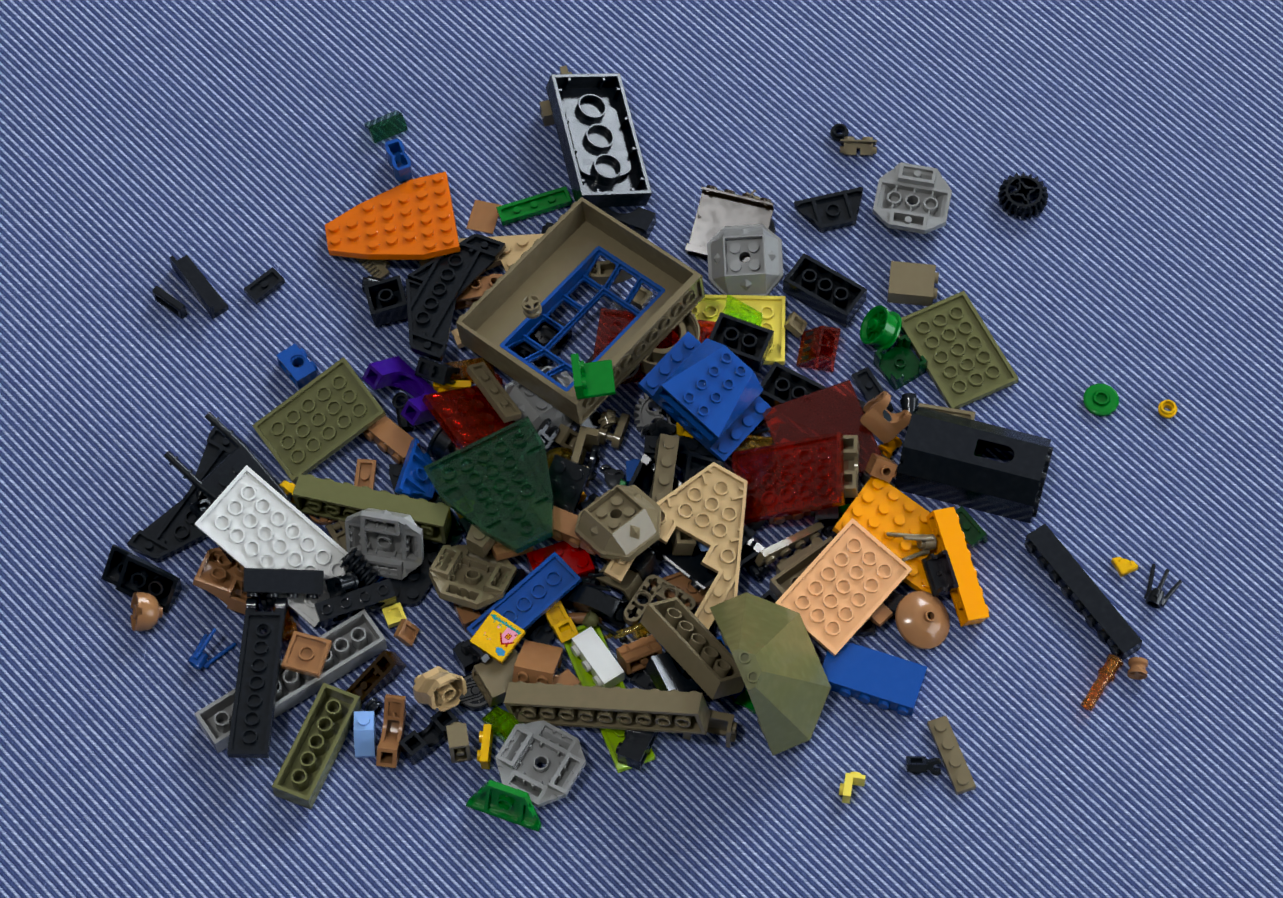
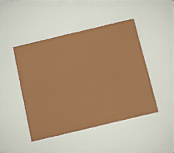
(483, 217)

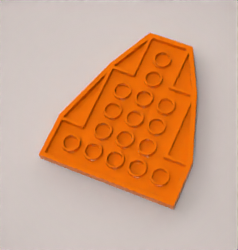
(398, 224)

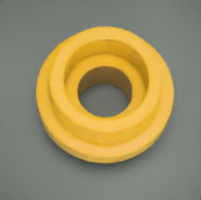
(1170, 405)

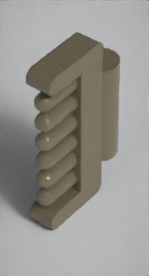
(379, 266)

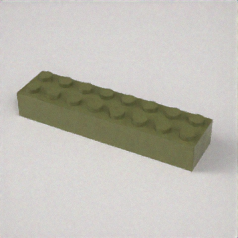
(338, 500)

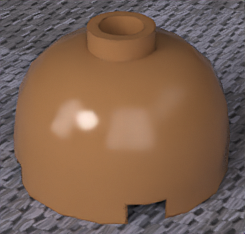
(145, 611)

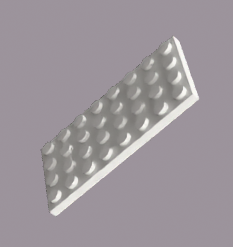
(270, 533)

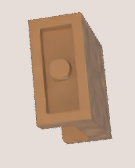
(537, 663)

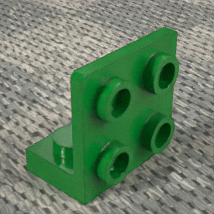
(592, 378)

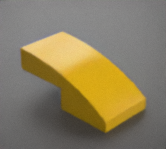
(561, 622)

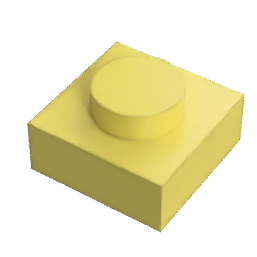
(393, 614)

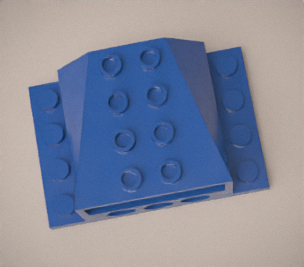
(707, 393)

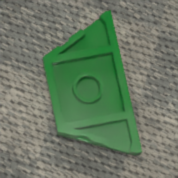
(506, 804)

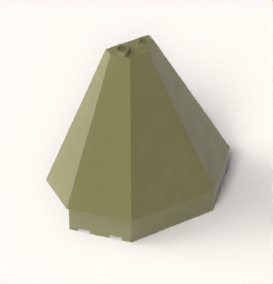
(776, 667)

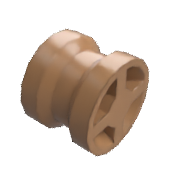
(1137, 668)

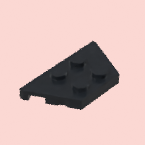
(832, 209)

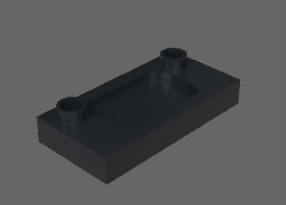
(598, 139)

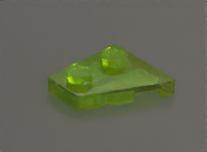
(742, 311)

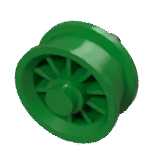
(880, 328)

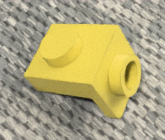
(851, 778)

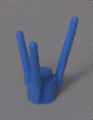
(199, 658)

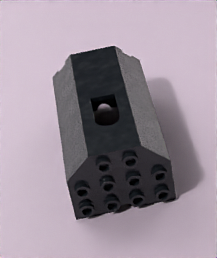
(942, 465)

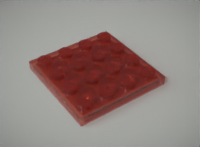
(464, 414)

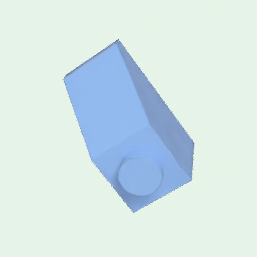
(364, 734)

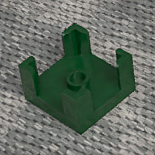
(900, 363)

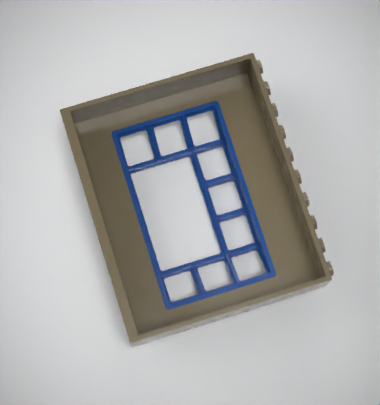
(553, 272)

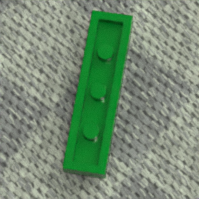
(534, 205)

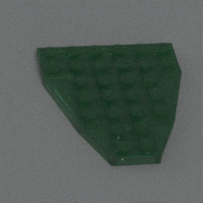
(500, 485)

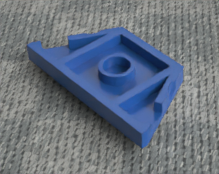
(413, 478)

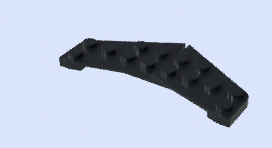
(435, 288)
(176, 527)
(417, 583)

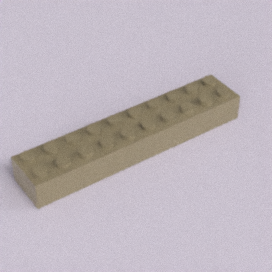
(608, 707)

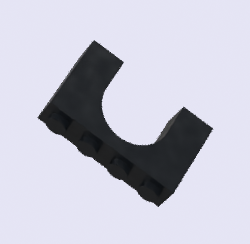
(667, 677)

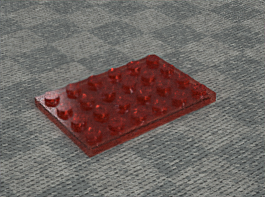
(792, 476)

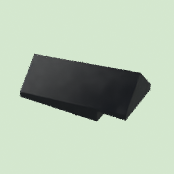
(138, 575)

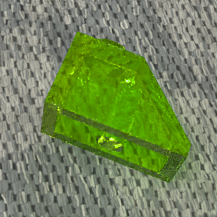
(501, 722)

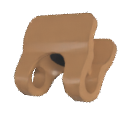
(881, 421)

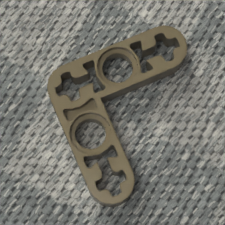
(656, 592)

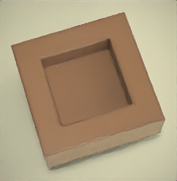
(406, 632)

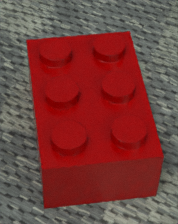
(576, 558)

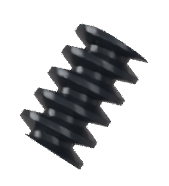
(359, 568)

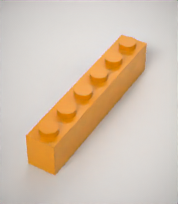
(969, 595)

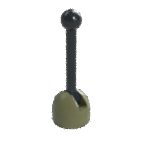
(592, 619)

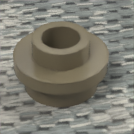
(607, 420)

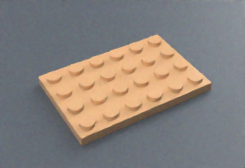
(844, 586)

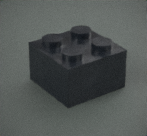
(387, 300)

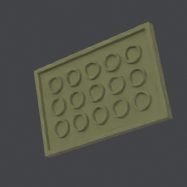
(959, 351)
(319, 419)

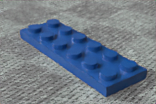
(533, 594)

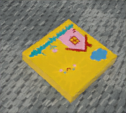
(497, 636)

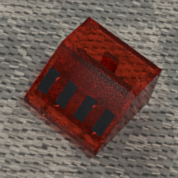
(819, 348)

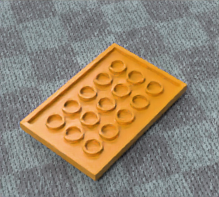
(886, 509)

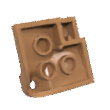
(222, 579)

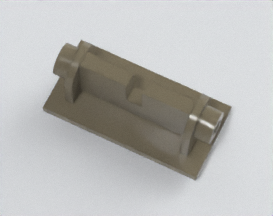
(865, 145)

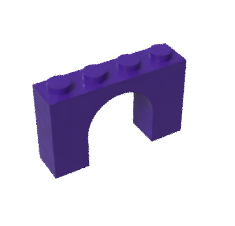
(399, 374)

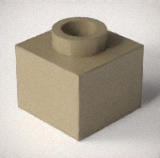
(566, 437)

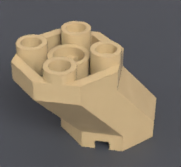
(439, 689)

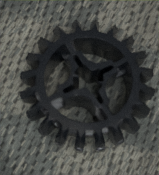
(1027, 190)

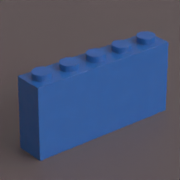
(875, 678)

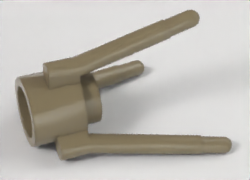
(924, 541)

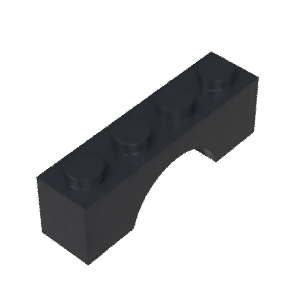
(639, 220)

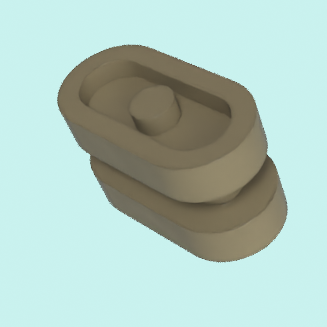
(618, 436)

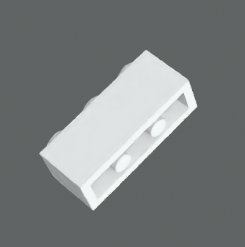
(597, 659)

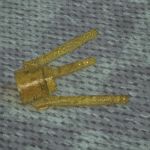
(637, 630)

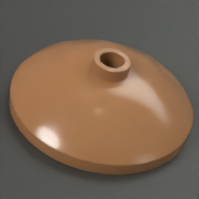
(914, 623)

